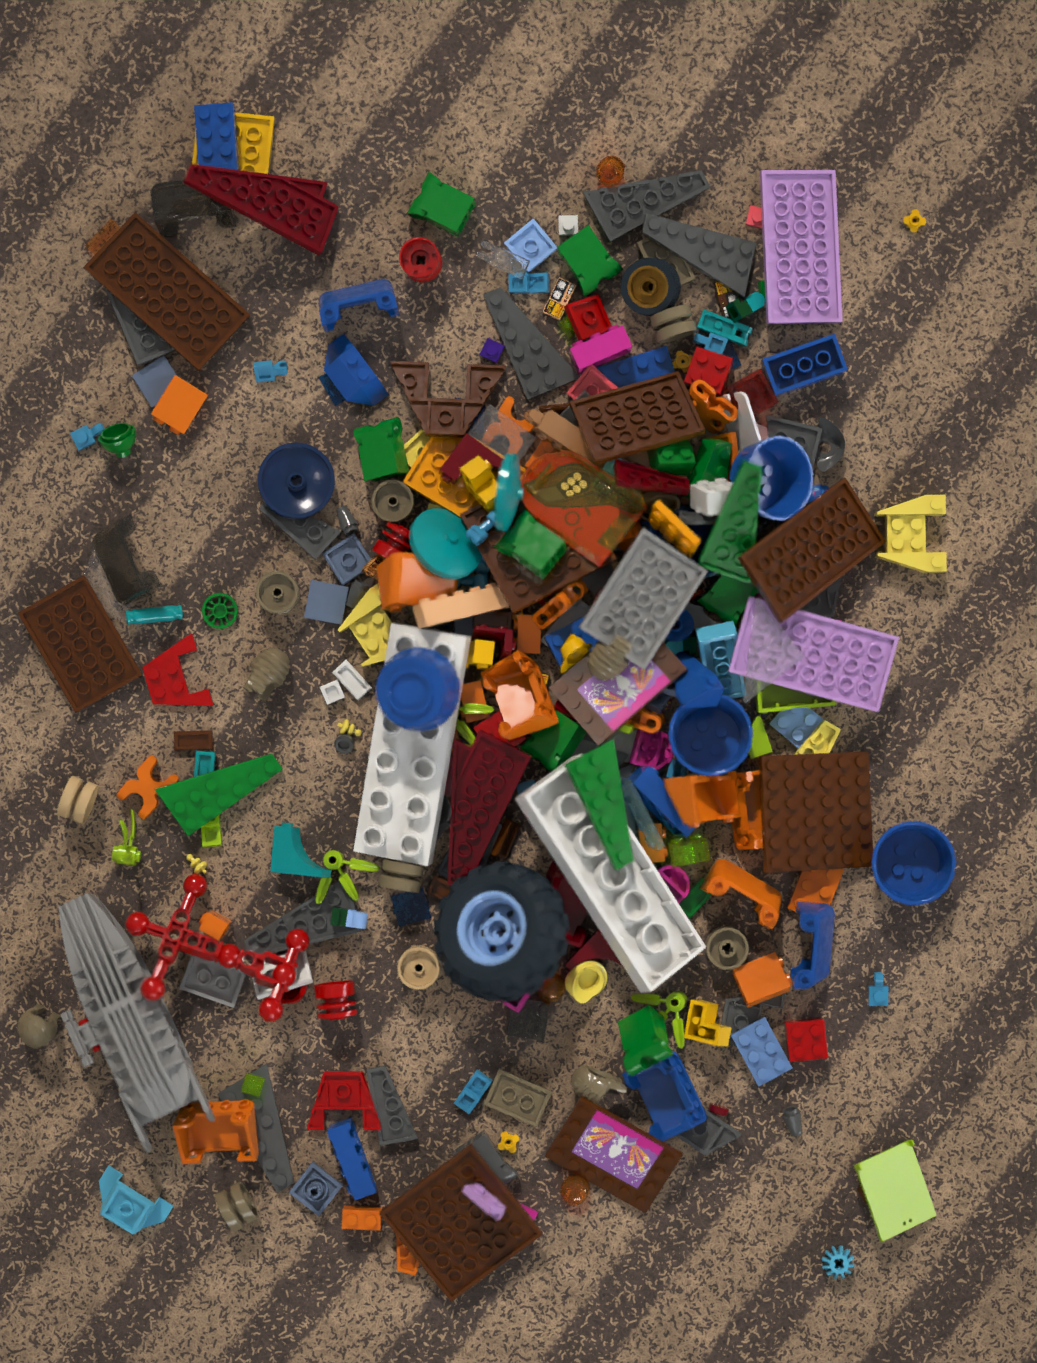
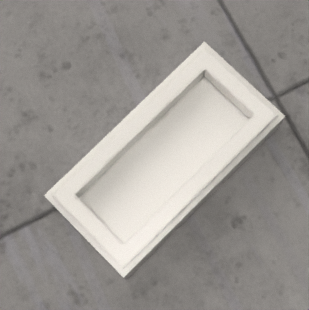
(352, 680)

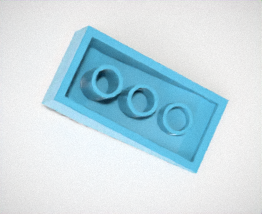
(716, 650)

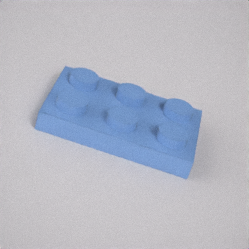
(761, 1051)

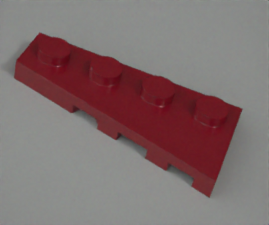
(645, 478)

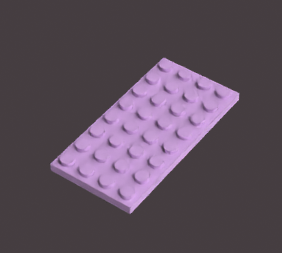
(800, 246)
(838, 659)

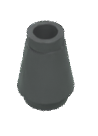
(346, 520)
(356, 593)
(792, 1118)

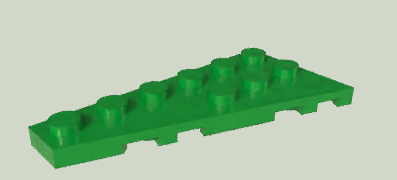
(735, 525)
(600, 790)
(209, 794)

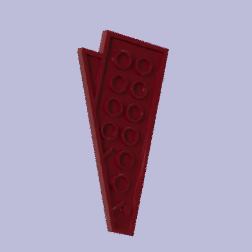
(277, 202)
(481, 790)

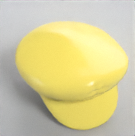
(586, 980)

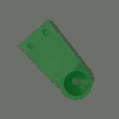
(442, 205)
(588, 260)
(382, 450)
(532, 545)
(727, 598)
(555, 743)
(644, 1040)

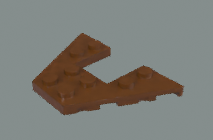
(441, 415)

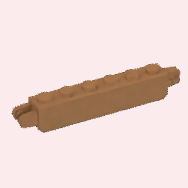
(559, 431)

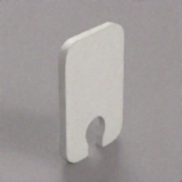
(745, 424)

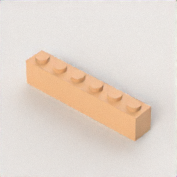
(459, 605)

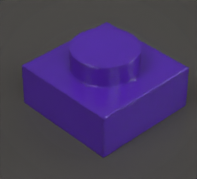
(492, 350)

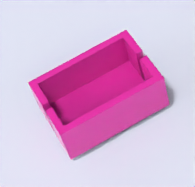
(600, 348)

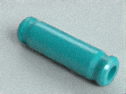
(154, 614)

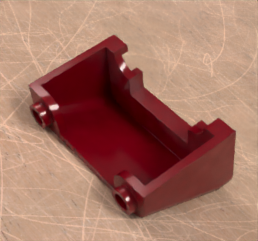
(572, 905)

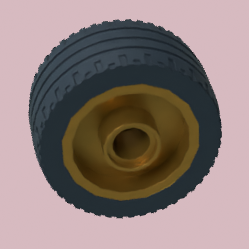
(636, 286)

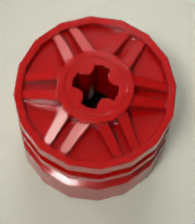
(424, 249)
(397, 541)
(335, 999)

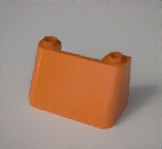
(407, 581)
(520, 695)
(704, 797)
(748, 827)
(726, 874)

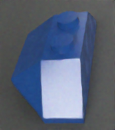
(352, 373)

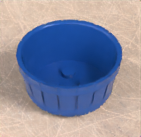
(785, 476)
(418, 689)
(711, 737)
(913, 863)

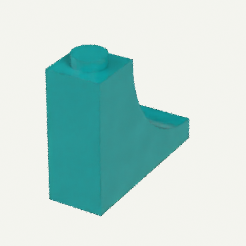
(290, 856)

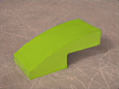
(212, 833)

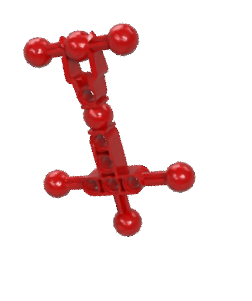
(227, 955)

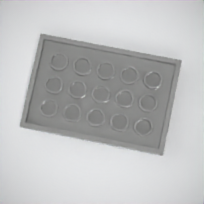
(644, 597)

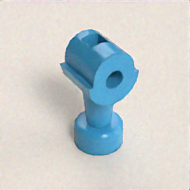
(478, 534)
(478, 580)

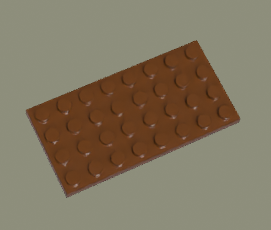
(166, 291)
(811, 550)

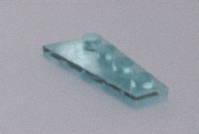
(640, 814)

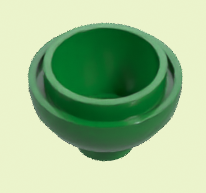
(118, 439)

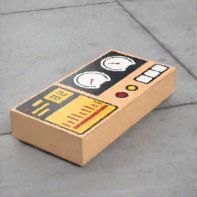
(559, 298)

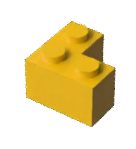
(480, 482)
(480, 654)
(702, 1025)

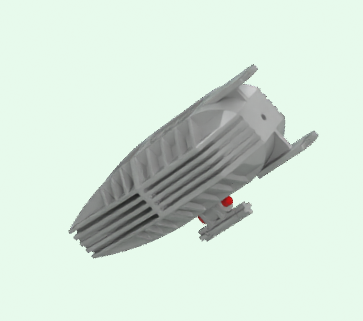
(130, 1030)

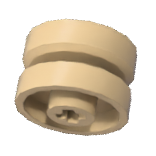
(77, 799)
(410, 975)

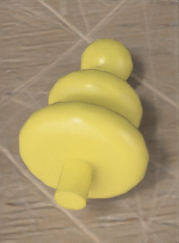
(350, 729)
(200, 867)

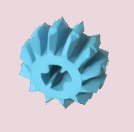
(845, 1259)

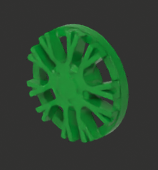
(219, 610)

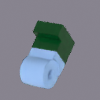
(348, 918)

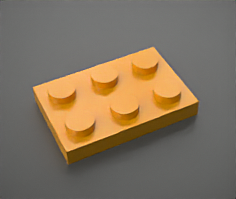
(673, 530)

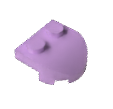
(485, 1200)

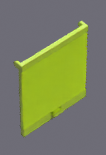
(895, 1190)

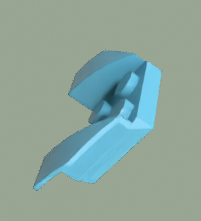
(128, 1207)

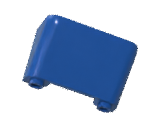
(334, 300)
(819, 920)
(668, 1097)

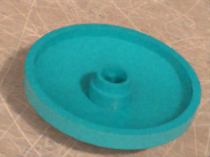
(508, 492)
(441, 544)

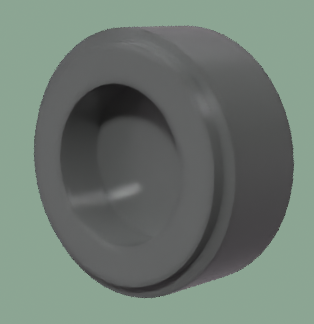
(344, 743)

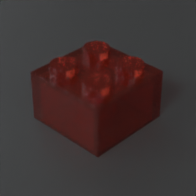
(758, 391)

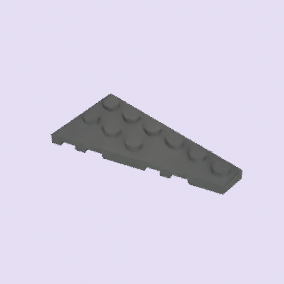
(625, 206)
(531, 354)

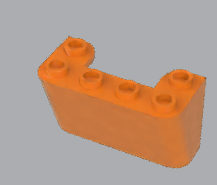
(230, 1131)

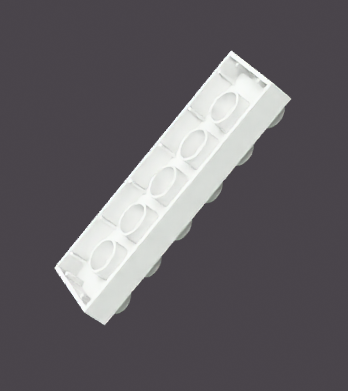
(409, 767)
(627, 903)

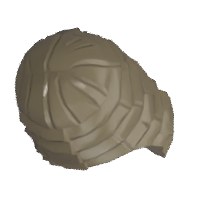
(610, 660)
(267, 672)
(36, 1031)
(594, 1083)

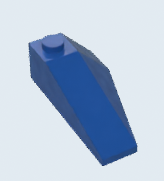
(697, 685)

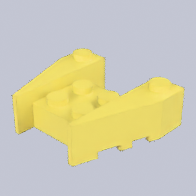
(907, 534)
(370, 626)

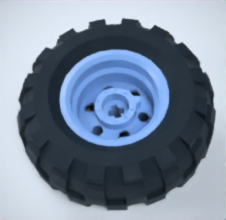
(510, 969)

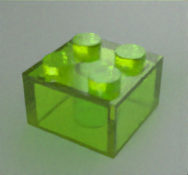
(688, 851)

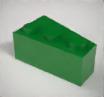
(711, 462)

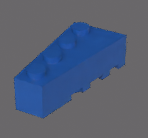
(352, 1159)

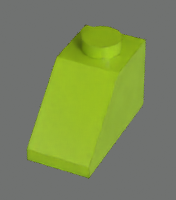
(760, 741)

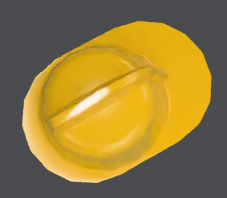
(573, 651)

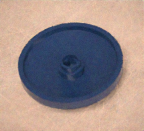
(296, 480)

